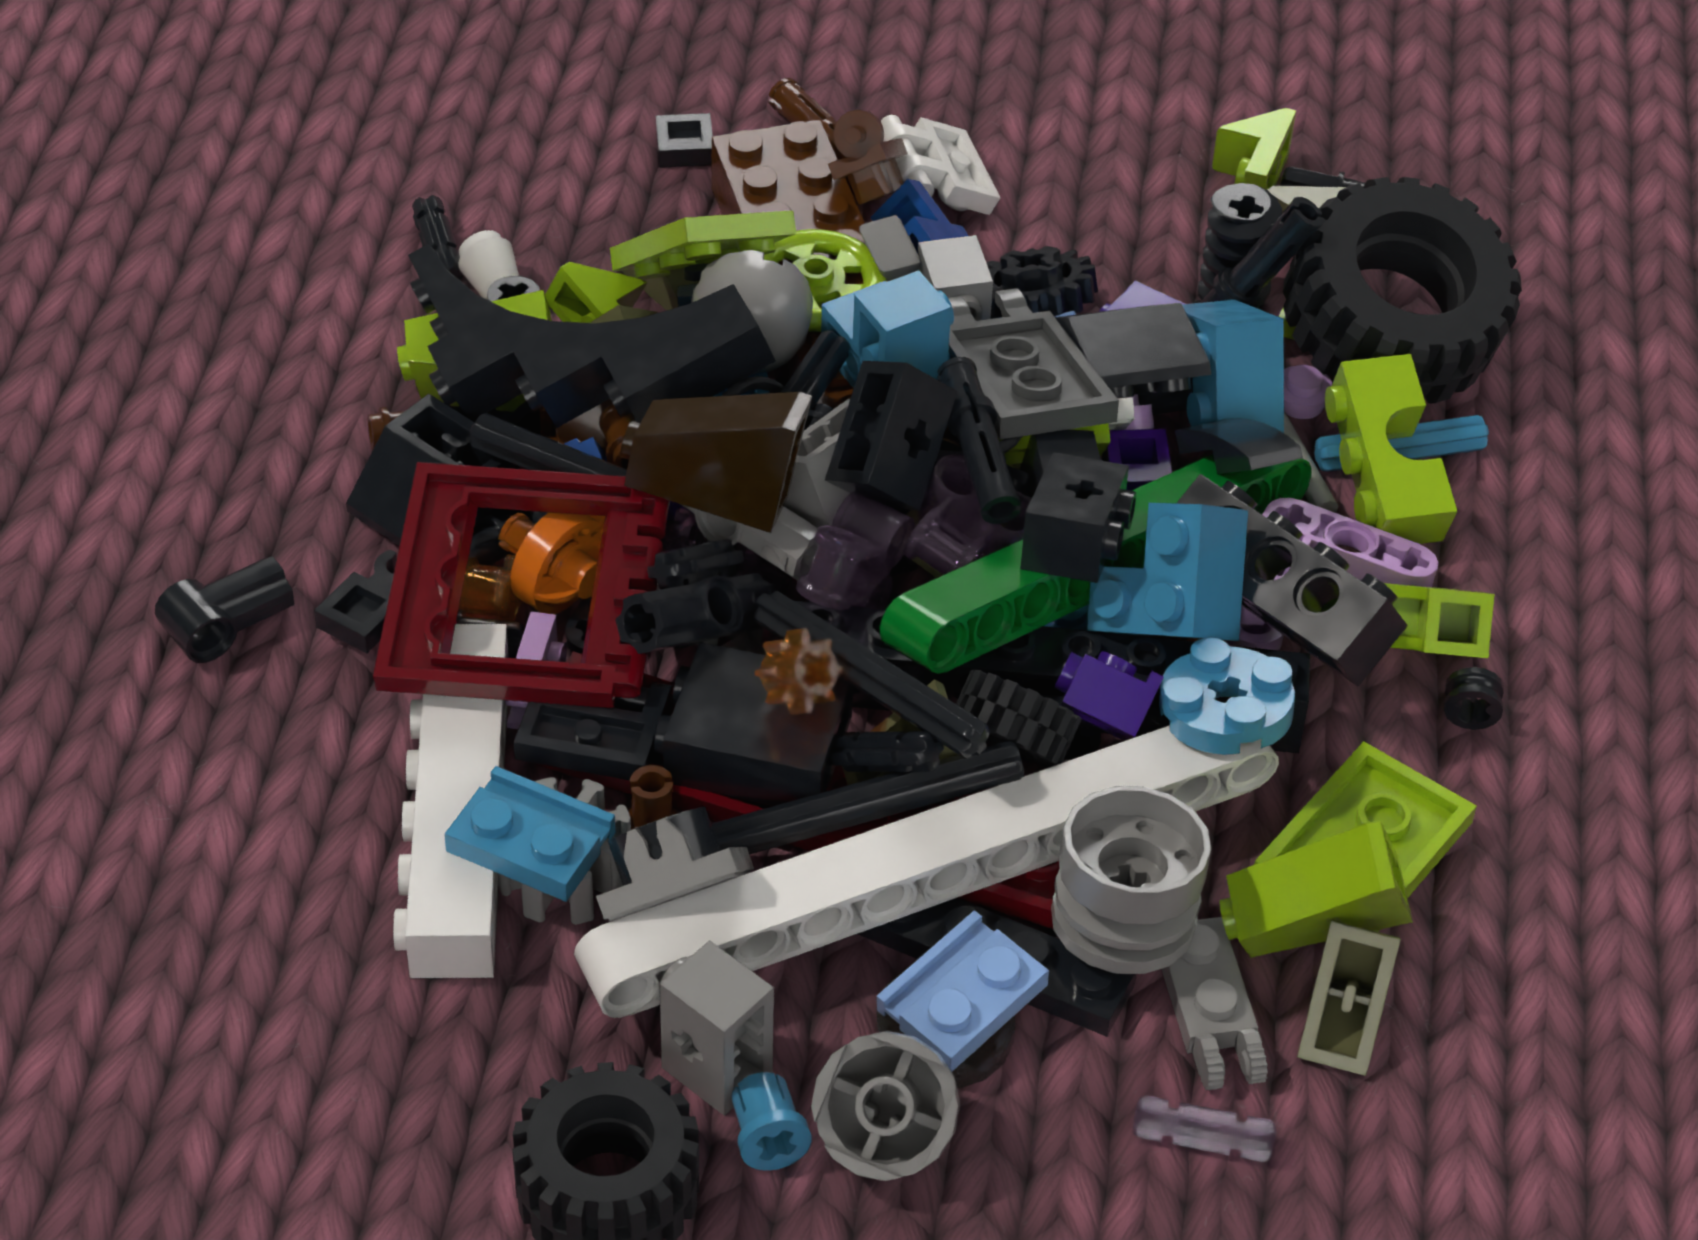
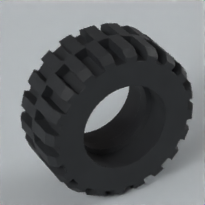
(1427, 239)

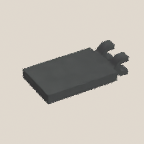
(1030, 369)

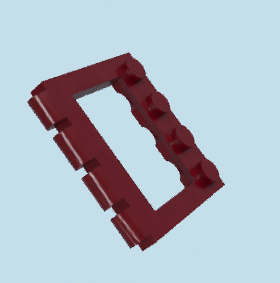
(433, 568)

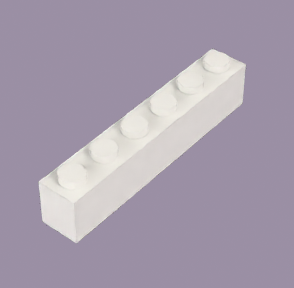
(450, 899)

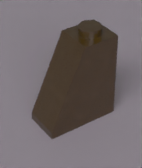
(719, 453)

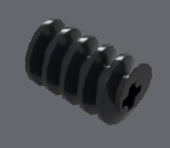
(1234, 225)

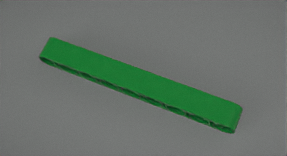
(999, 602)

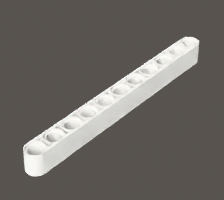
(897, 867)

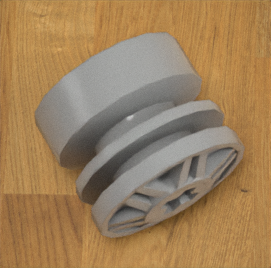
(1130, 879)

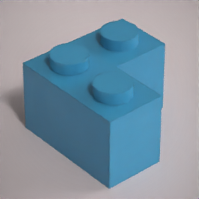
(892, 324)
(1245, 364)
(1187, 581)

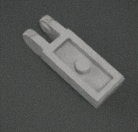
(1214, 1006)

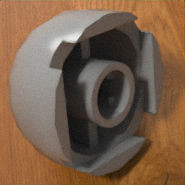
(773, 293)
(885, 1105)

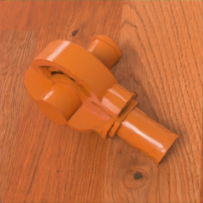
(553, 558)

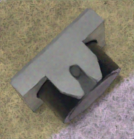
(669, 862)

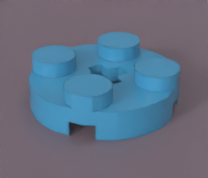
(1258, 705)

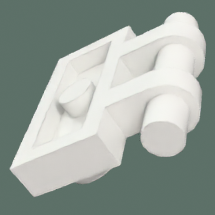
(943, 160)

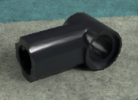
(209, 616)

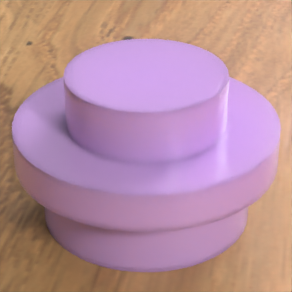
(1304, 391)

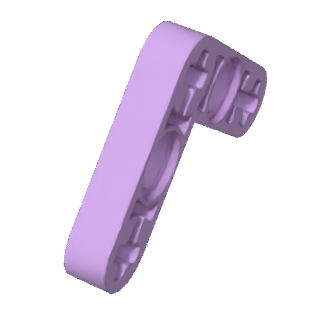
(1380, 554)

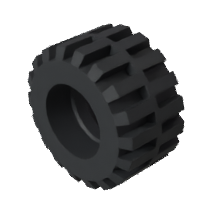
(606, 1115)

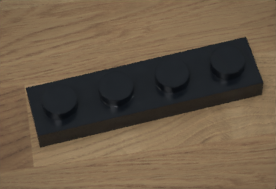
(1074, 988)

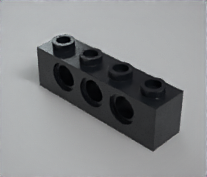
(1345, 637)

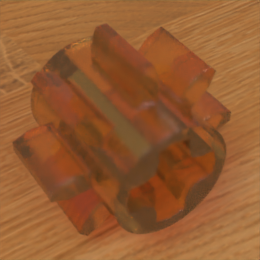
(799, 671)

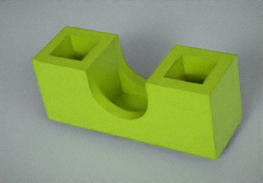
(1393, 493)
(1442, 620)

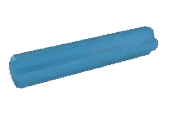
(1428, 440)

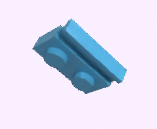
(530, 833)

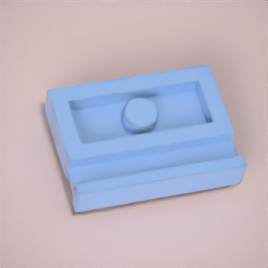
(963, 989)

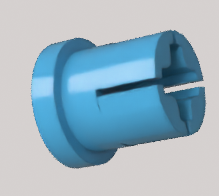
(769, 1125)

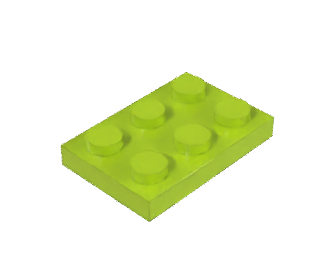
(701, 241)
(1370, 787)

